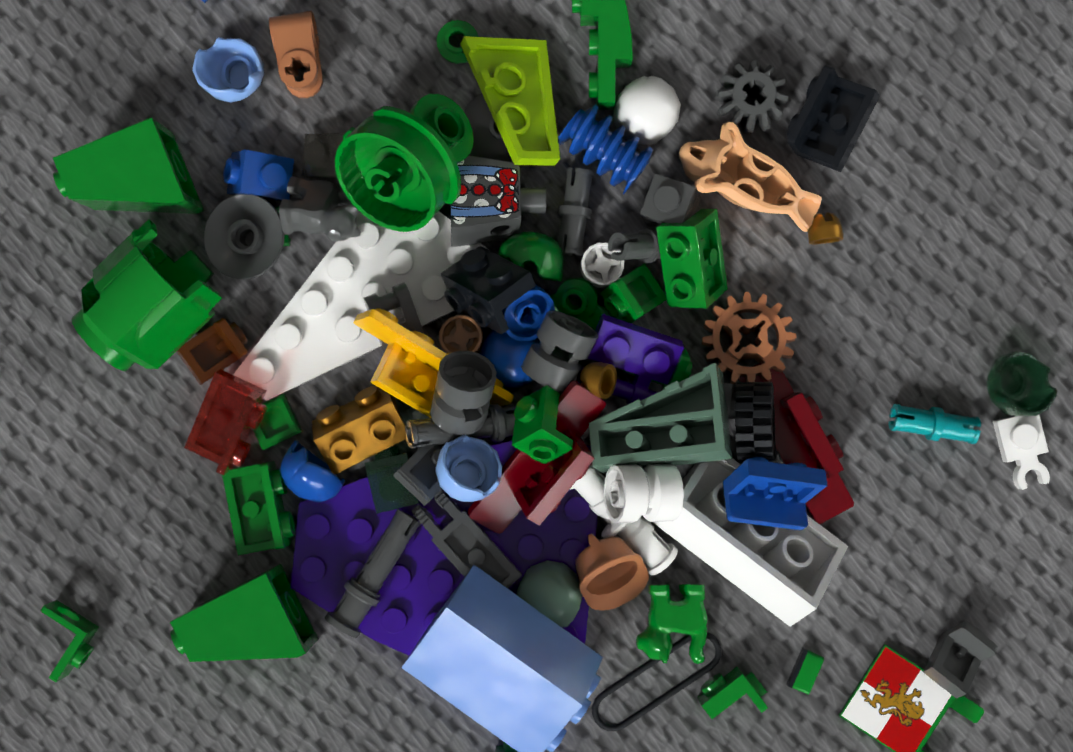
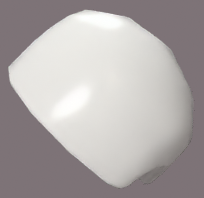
(647, 109)

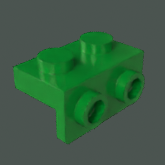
(258, 508)

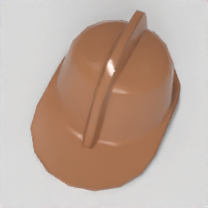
(610, 573)

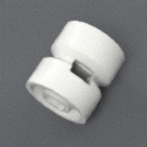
(648, 492)

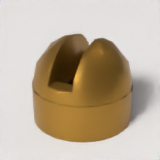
(825, 229)
(599, 379)

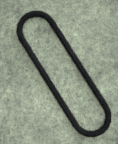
(718, 653)

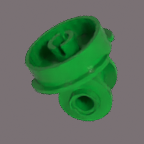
(404, 163)

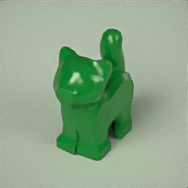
(668, 616)

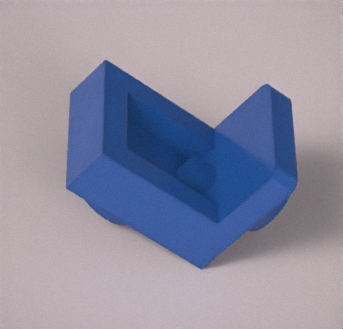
(258, 174)

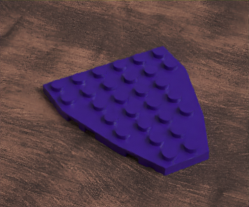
(343, 531)

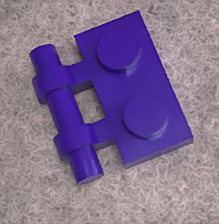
(636, 351)

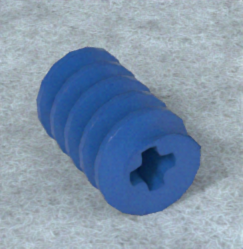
(605, 146)

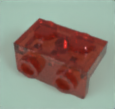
(225, 421)

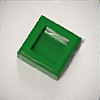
(278, 423)

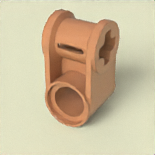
(297, 48)

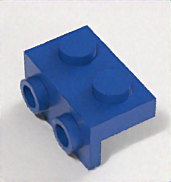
(771, 493)

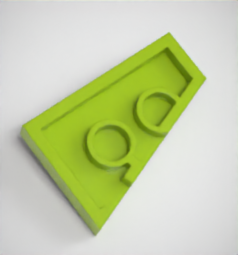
(518, 94)

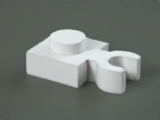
(1021, 441)

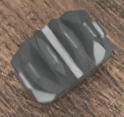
(767, 96)

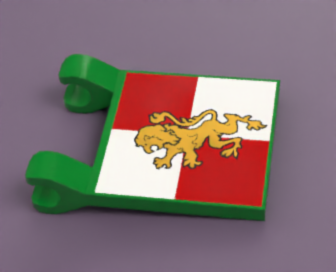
(901, 703)

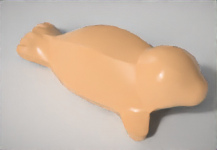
(747, 177)

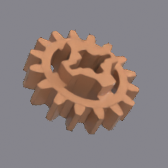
(735, 324)

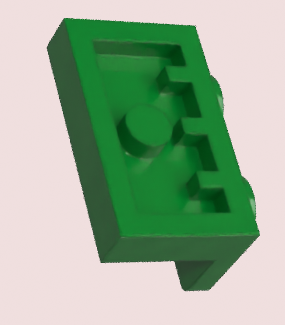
(692, 260)

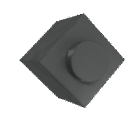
(669, 201)

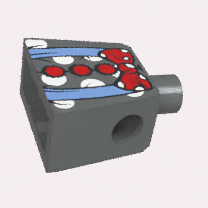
(491, 202)

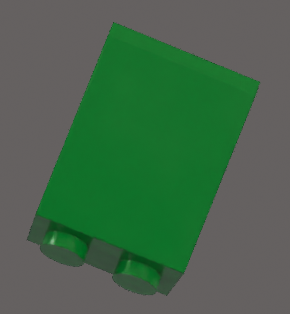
(129, 172)
(247, 623)

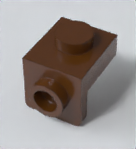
(213, 349)

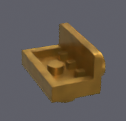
(358, 429)

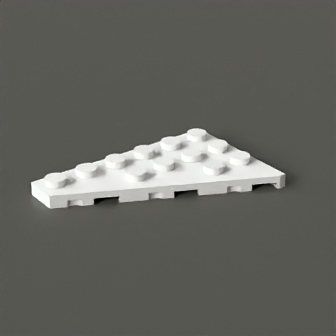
(318, 325)

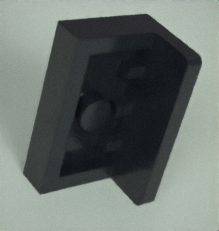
(831, 119)
(484, 286)

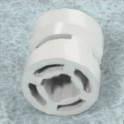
(598, 259)

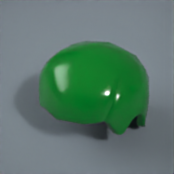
(537, 250)

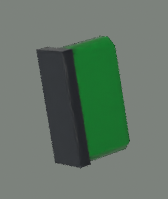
(805, 671)

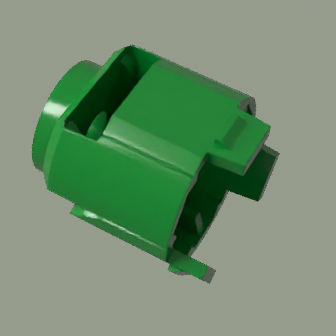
(144, 302)

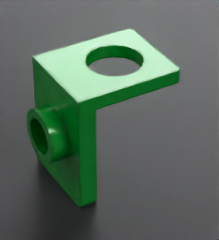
(79, 648)

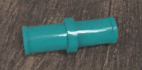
(934, 423)

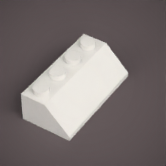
(772, 565)

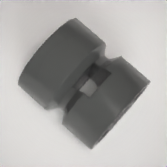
(561, 346)
(463, 392)

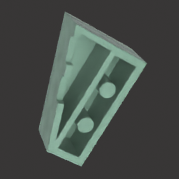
(671, 427)

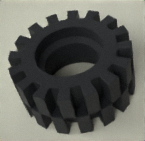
(755, 420)

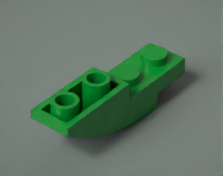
(608, 42)

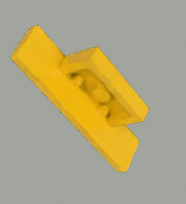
(410, 362)

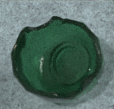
(1020, 385)

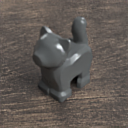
(317, 210)

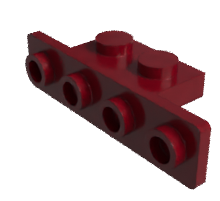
(803, 441)
(540, 486)

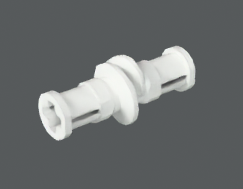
(638, 535)

